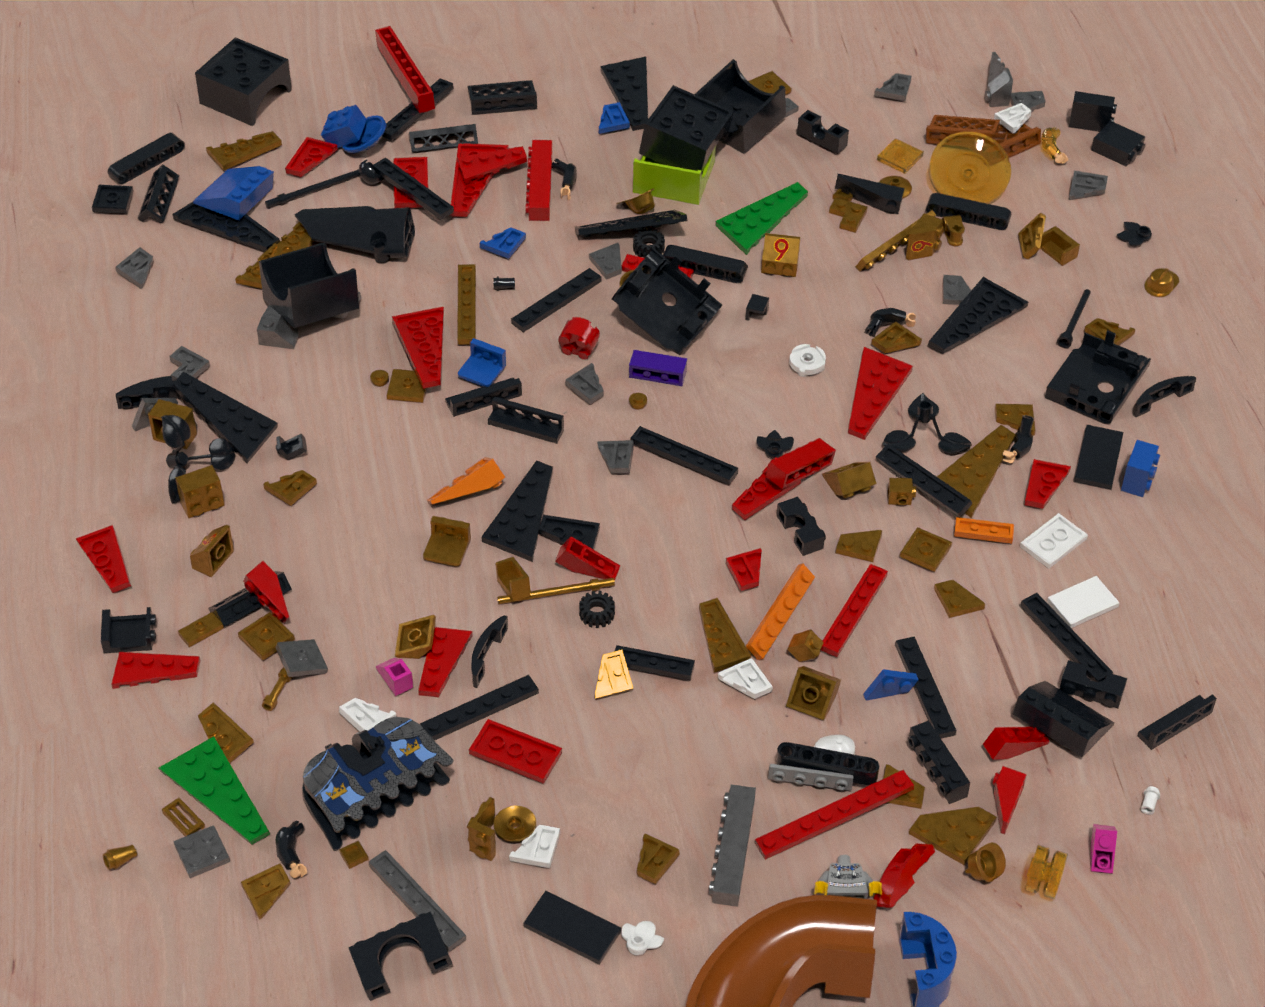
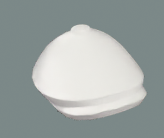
(836, 743)

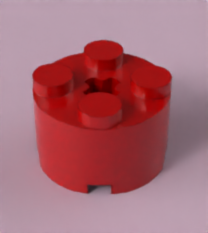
(578, 337)

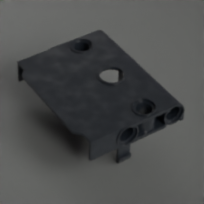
(643, 304)
(1093, 364)

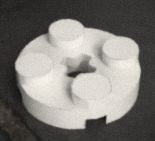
(804, 368)

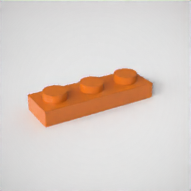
(984, 530)

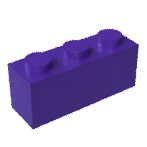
(658, 368)

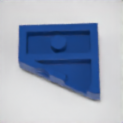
(613, 118)
(504, 243)
(890, 683)

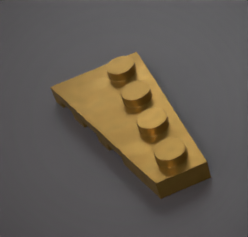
(236, 153)
(722, 638)

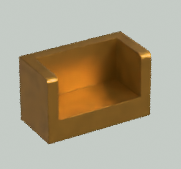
(1059, 246)
(513, 579)

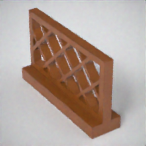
(937, 131)
(1018, 142)

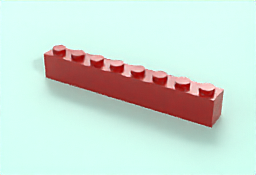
(405, 69)

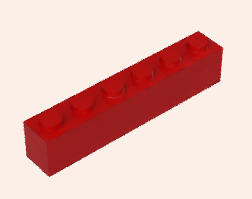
(540, 180)

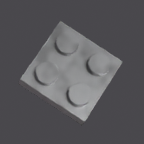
(201, 851)

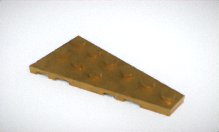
(295, 240)
(977, 467)

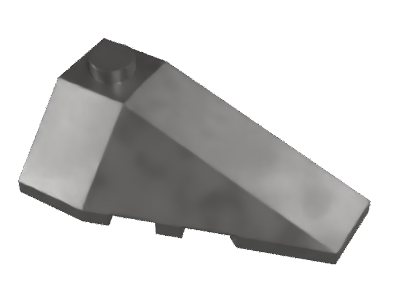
(999, 83)
(276, 331)

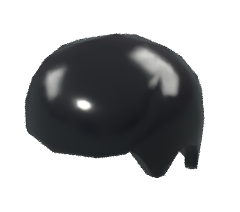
(367, 174)

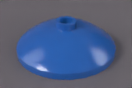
(370, 136)

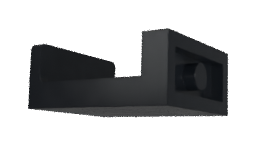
(127, 632)

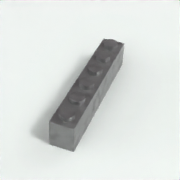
(733, 846)

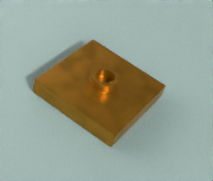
(770, 83)
(405, 386)
(926, 549)
(264, 635)

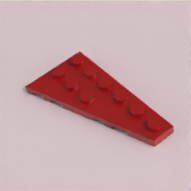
(466, 195)
(422, 340)
(876, 387)

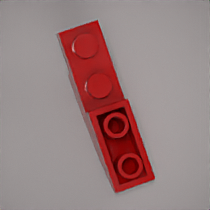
(898, 875)

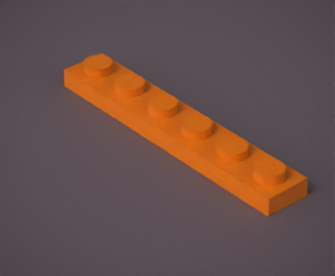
(780, 611)

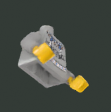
(847, 880)

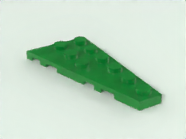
(751, 223)
(214, 784)

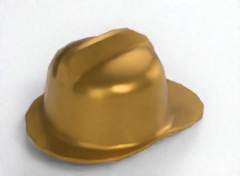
(641, 203)
(1161, 282)
(986, 862)

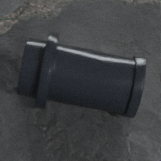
(503, 283)

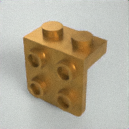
(447, 541)
(481, 836)

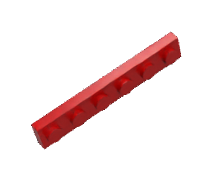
(853, 610)

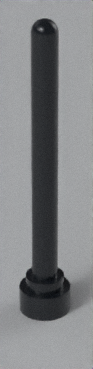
(1065, 339)

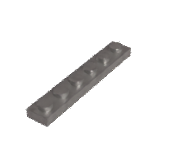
(415, 897)

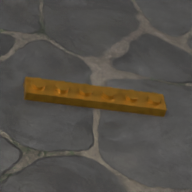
(889, 246)
(466, 303)

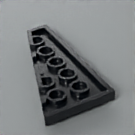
(636, 222)
(979, 310)
(520, 518)

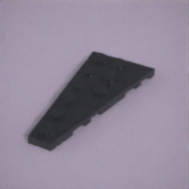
(629, 87)
(243, 231)
(229, 418)

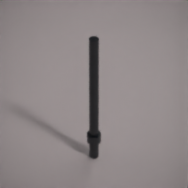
(283, 198)

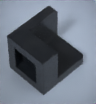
(757, 304)

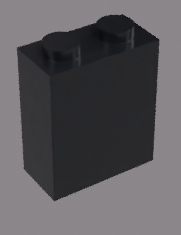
(1091, 111)
(1118, 143)

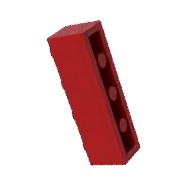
(800, 463)

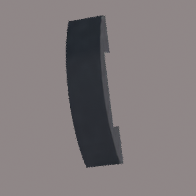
(1178, 385)
(494, 632)

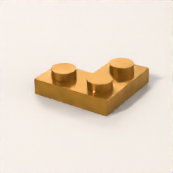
(851, 213)

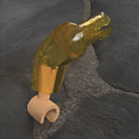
(1049, 140)

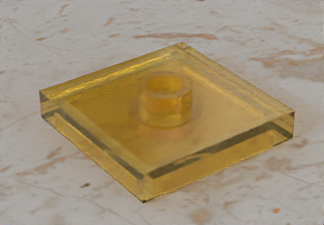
(900, 155)

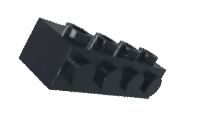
(939, 762)

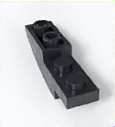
(152, 388)

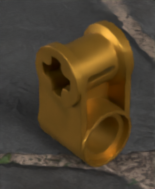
(953, 229)

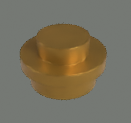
(379, 377)
(638, 400)

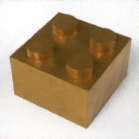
(164, 408)
(200, 491)

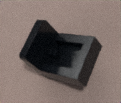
(291, 447)

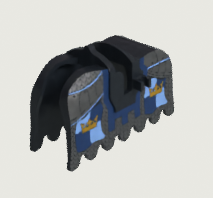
(369, 777)

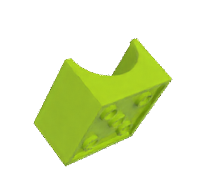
(671, 181)

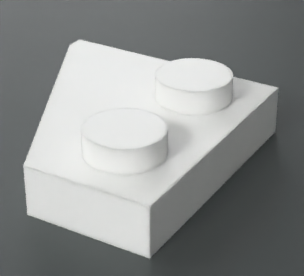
(538, 847)

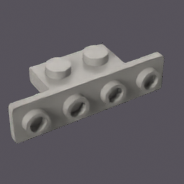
(810, 777)

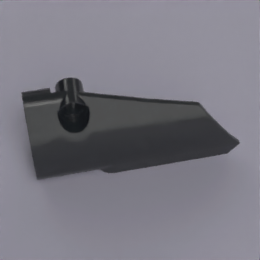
(362, 228)

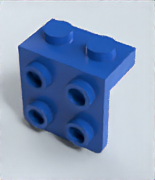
(483, 364)

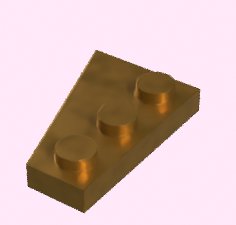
(227, 733)

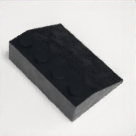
(1061, 717)

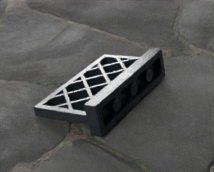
(504, 102)

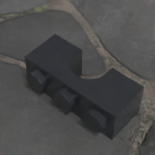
(811, 128)
(795, 514)
(1105, 692)

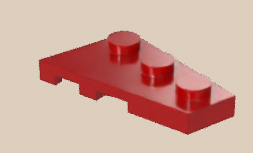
(309, 155)
(1044, 482)

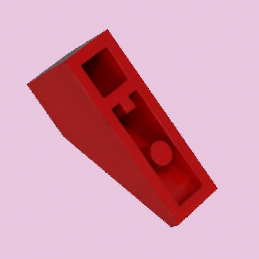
(585, 560)
(1007, 792)

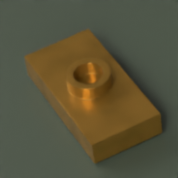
(200, 629)

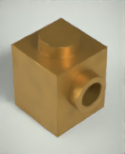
(901, 491)
(805, 645)

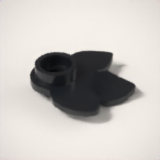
(1135, 234)
(774, 444)

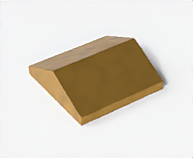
(415, 637)

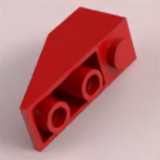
(266, 586)
(1013, 741)

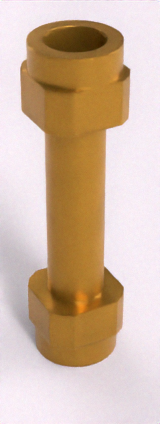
(270, 701)

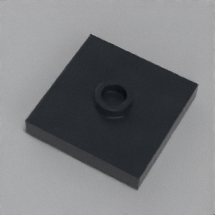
(112, 199)

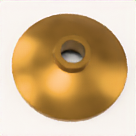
(898, 182)
(514, 817)

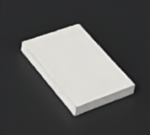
(1053, 540)
(1083, 602)

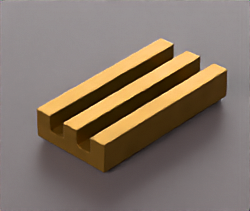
(192, 828)

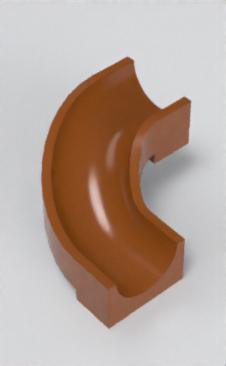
(788, 951)

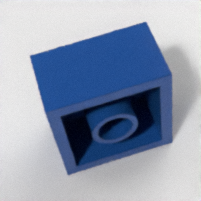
(344, 126)
(1141, 468)

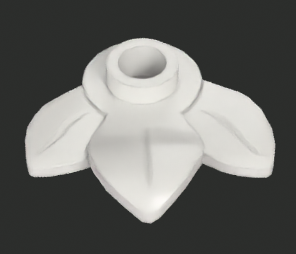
(641, 937)

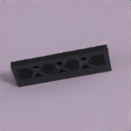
(440, 133)
(156, 190)
(483, 396)
(526, 422)
(243, 602)
(1177, 721)

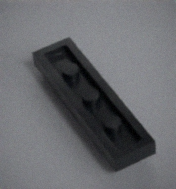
(657, 663)

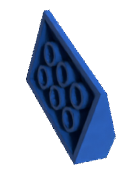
(237, 191)

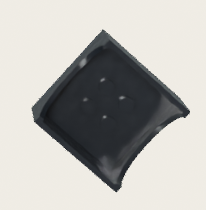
(240, 78)
(753, 109)
(684, 130)
(307, 287)

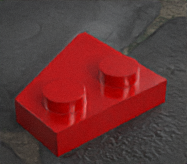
(745, 568)

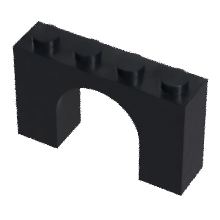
(370, 953)

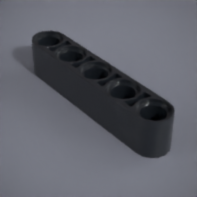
(146, 158)
(970, 211)
(708, 264)
(816, 758)

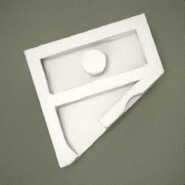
(1013, 117)
(747, 679)
(363, 715)

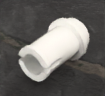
(1151, 796)

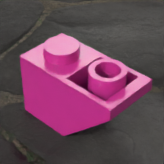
(396, 675)
(1103, 848)

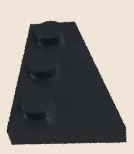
(561, 529)

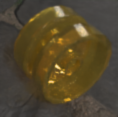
(1044, 871)

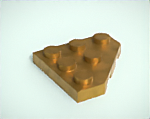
(954, 831)

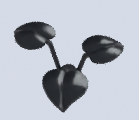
(925, 410)
(175, 432)

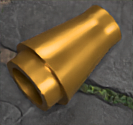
(118, 856)

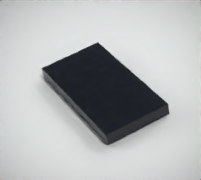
(1098, 457)
(572, 927)

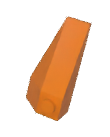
(478, 477)

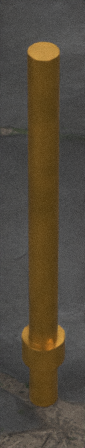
(594, 585)

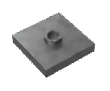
(301, 658)

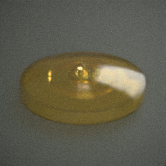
(970, 167)

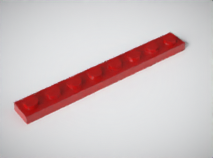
(834, 814)

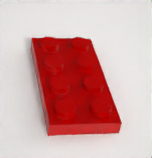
(418, 169)
(515, 751)

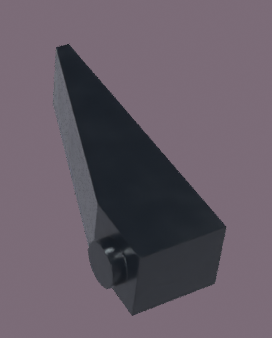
(876, 194)

